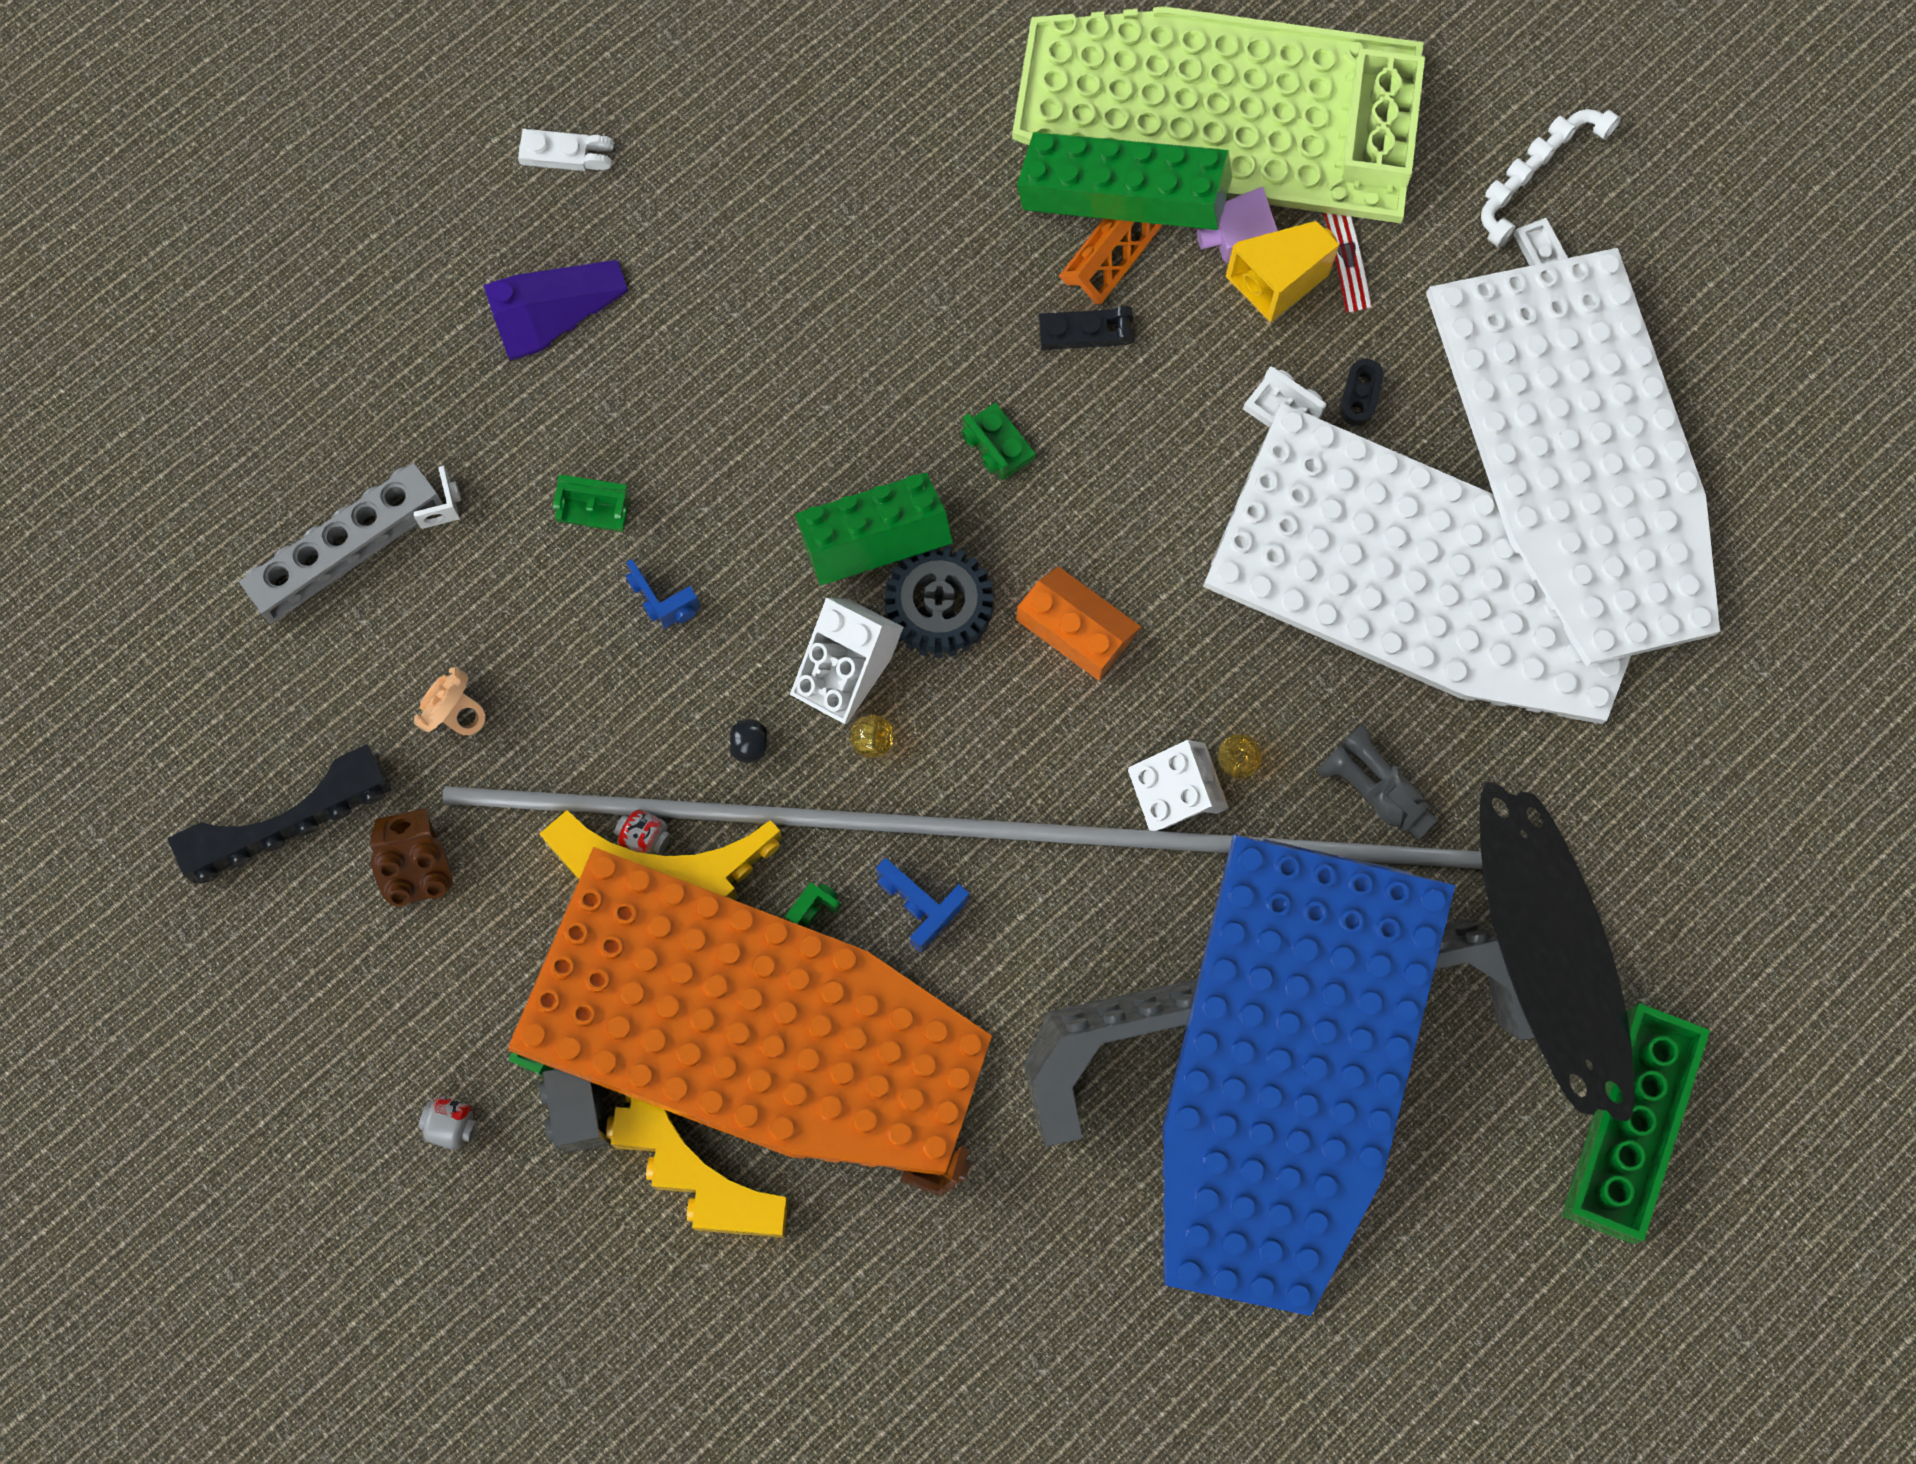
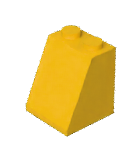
(1282, 266)

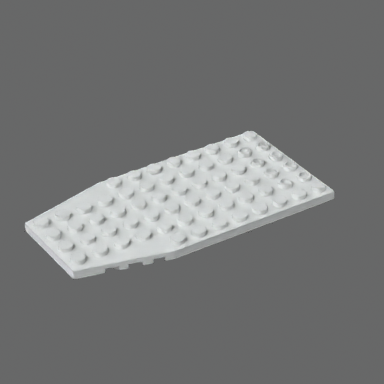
(1584, 451)
(1400, 572)

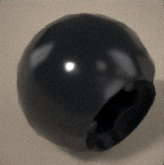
(748, 741)

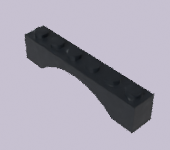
(348, 783)

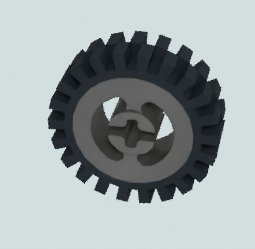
(940, 572)

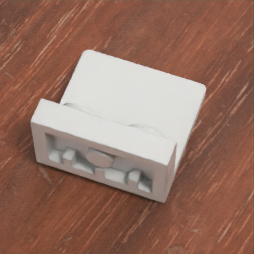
(1177, 785)

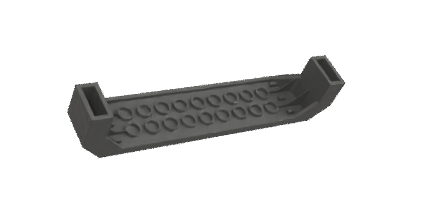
(1075, 1033)

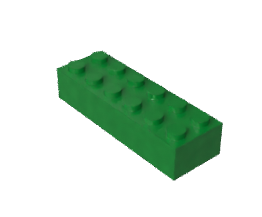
(1125, 180)
(1628, 1160)

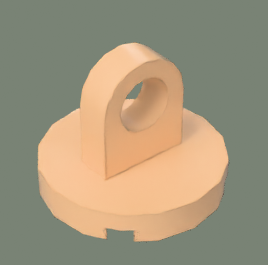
(444, 703)

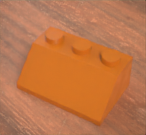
(1076, 622)

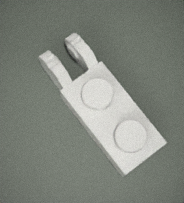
(564, 150)
(1539, 243)

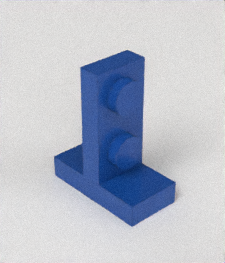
(921, 904)

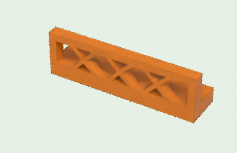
(1098, 251)

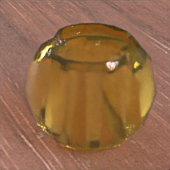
(871, 736)
(1252, 756)

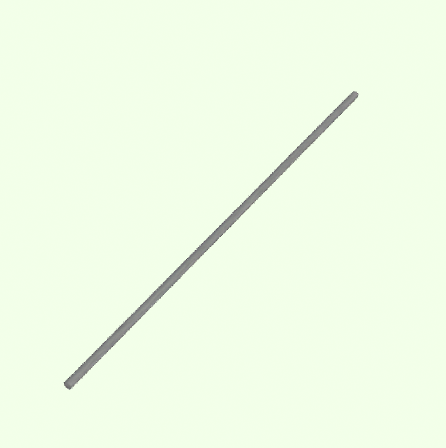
(939, 825)

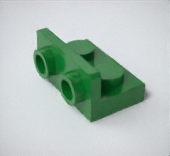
(997, 440)

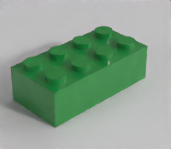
(873, 528)

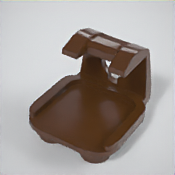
(409, 859)

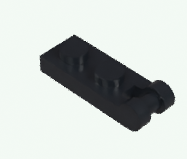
(1086, 329)

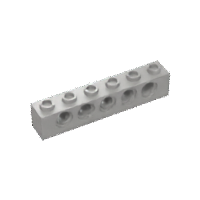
(337, 560)

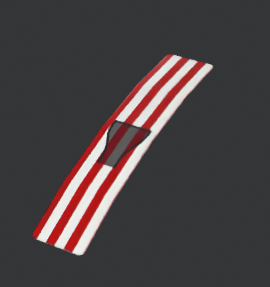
(1349, 263)

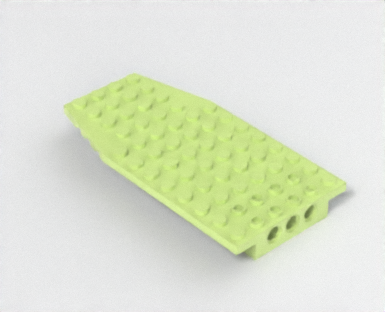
(1300, 108)

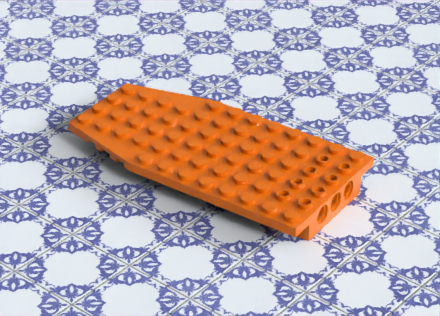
(749, 1024)

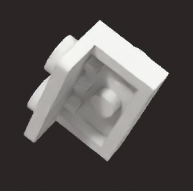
(1281, 388)

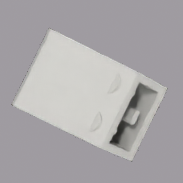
(844, 657)

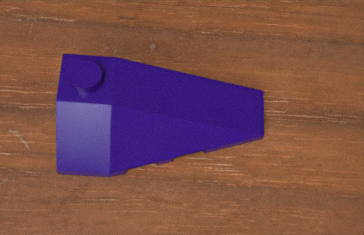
(546, 303)

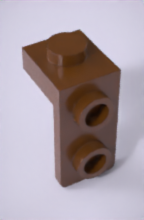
(941, 1184)

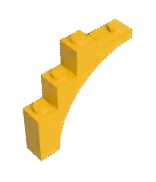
(708, 870)
(718, 1202)

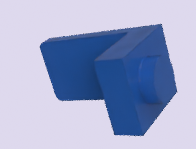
(675, 609)

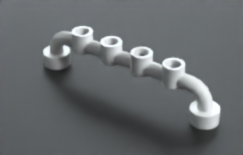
(1540, 152)

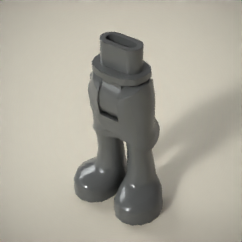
(1393, 797)

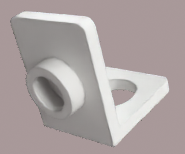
(448, 511)

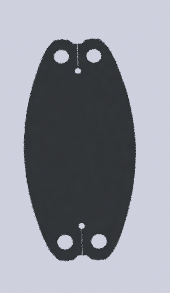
(1556, 952)

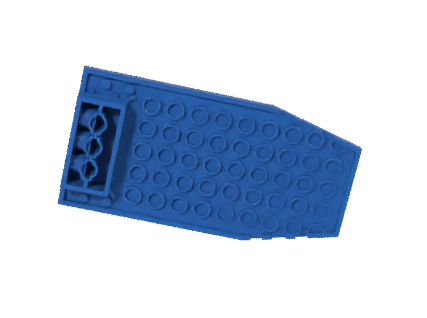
(1293, 1068)

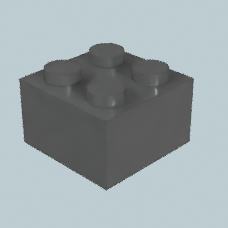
(575, 1112)

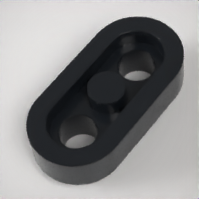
(1361, 394)

